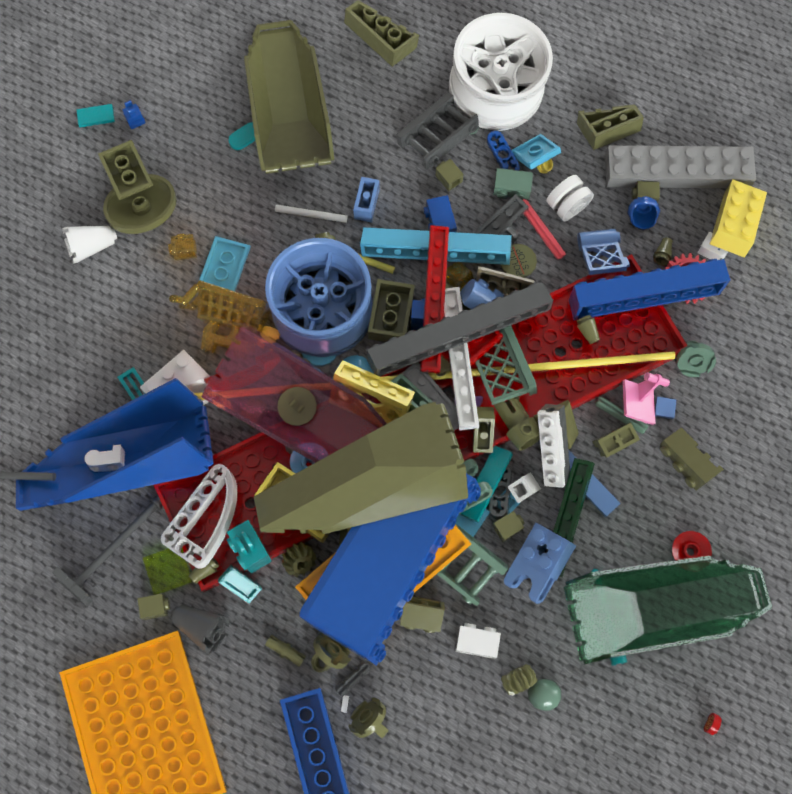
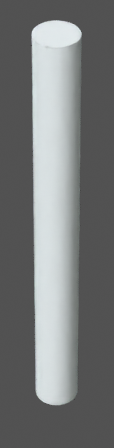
(311, 213)

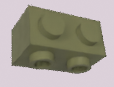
(423, 614)

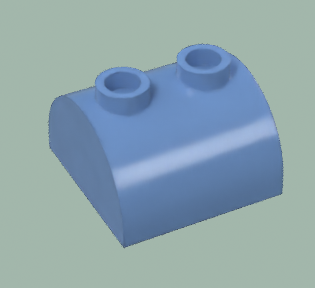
(477, 292)

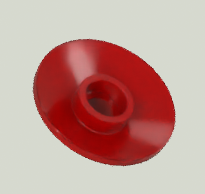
(693, 540)

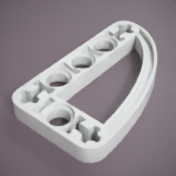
(193, 516)

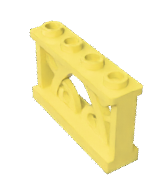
(388, 393)

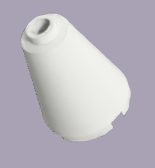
(87, 240)

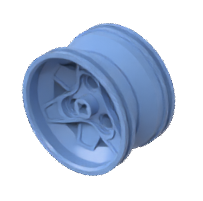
(331, 260)

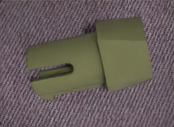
(522, 428)

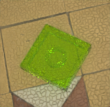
(166, 571)

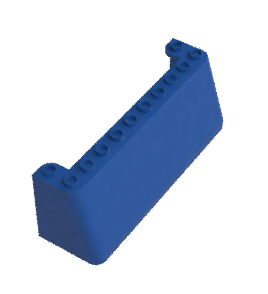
(377, 575)

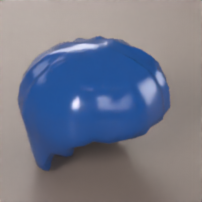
(643, 212)

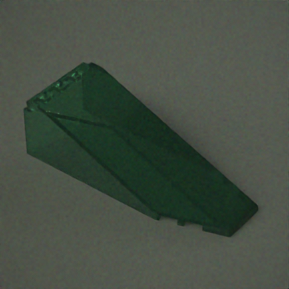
(662, 606)

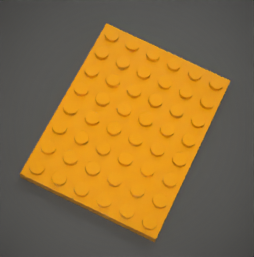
(142, 722)

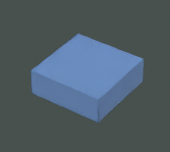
(665, 407)

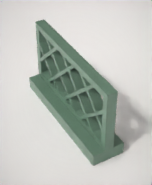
(518, 362)

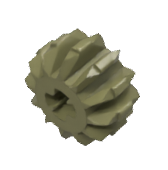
(298, 559)
(519, 679)

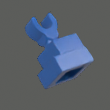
(133, 115)

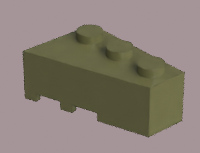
(611, 125)
(689, 459)

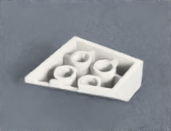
(184, 369)

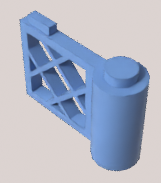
(599, 242)

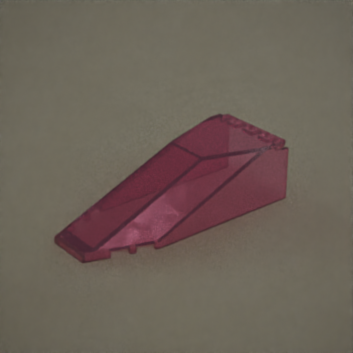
(265, 370)

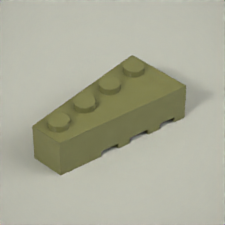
(381, 34)

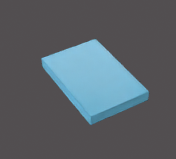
(225, 263)

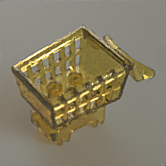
(205, 306)

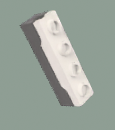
(554, 445)

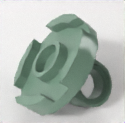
(696, 359)

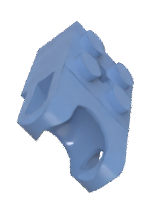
(537, 565)

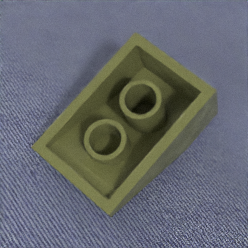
(125, 169)

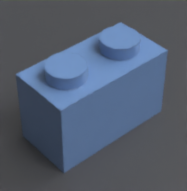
(366, 199)

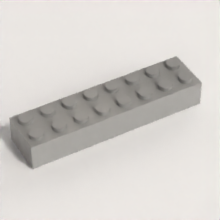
(679, 166)

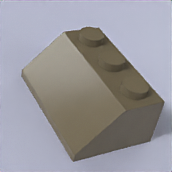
(502, 281)

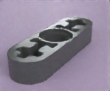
(504, 498)

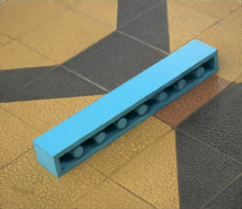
(414, 245)

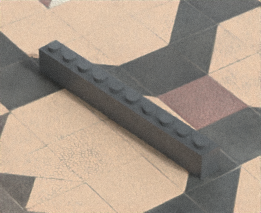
(458, 329)

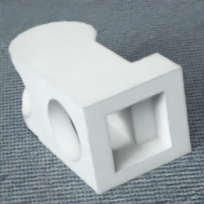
(106, 460)

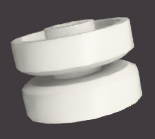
(570, 197)

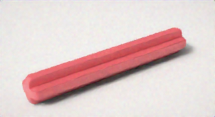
(543, 232)

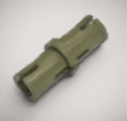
(285, 650)

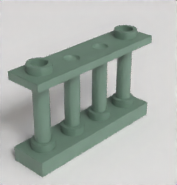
(479, 553)

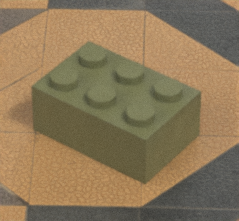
(390, 310)

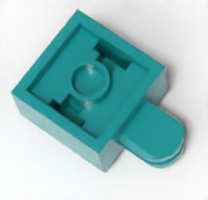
(249, 547)

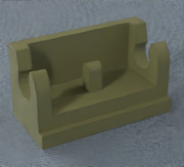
(616, 440)

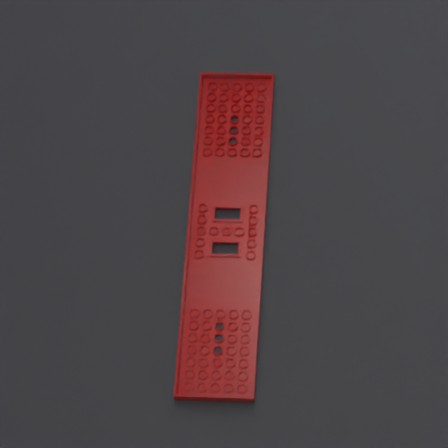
(620, 334)

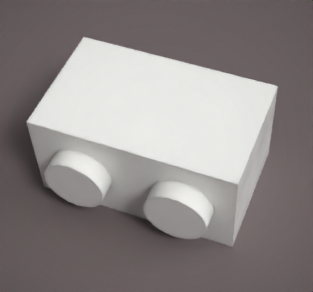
(478, 641)

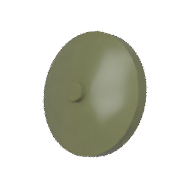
(143, 209)

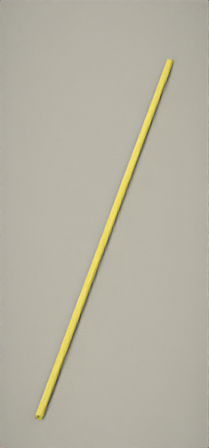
(560, 365)

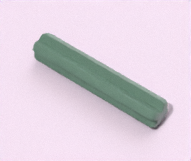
(618, 413)

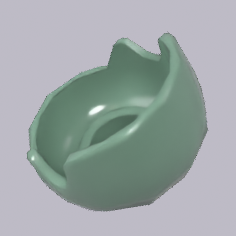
(544, 695)

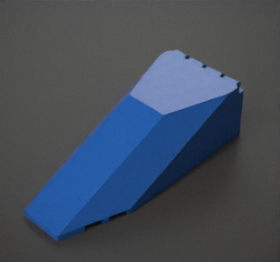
(162, 441)

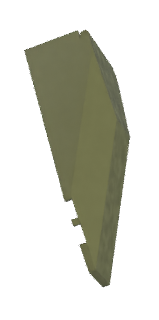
(287, 100)
(380, 476)

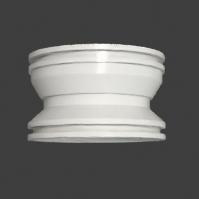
(493, 44)

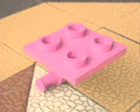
(639, 397)

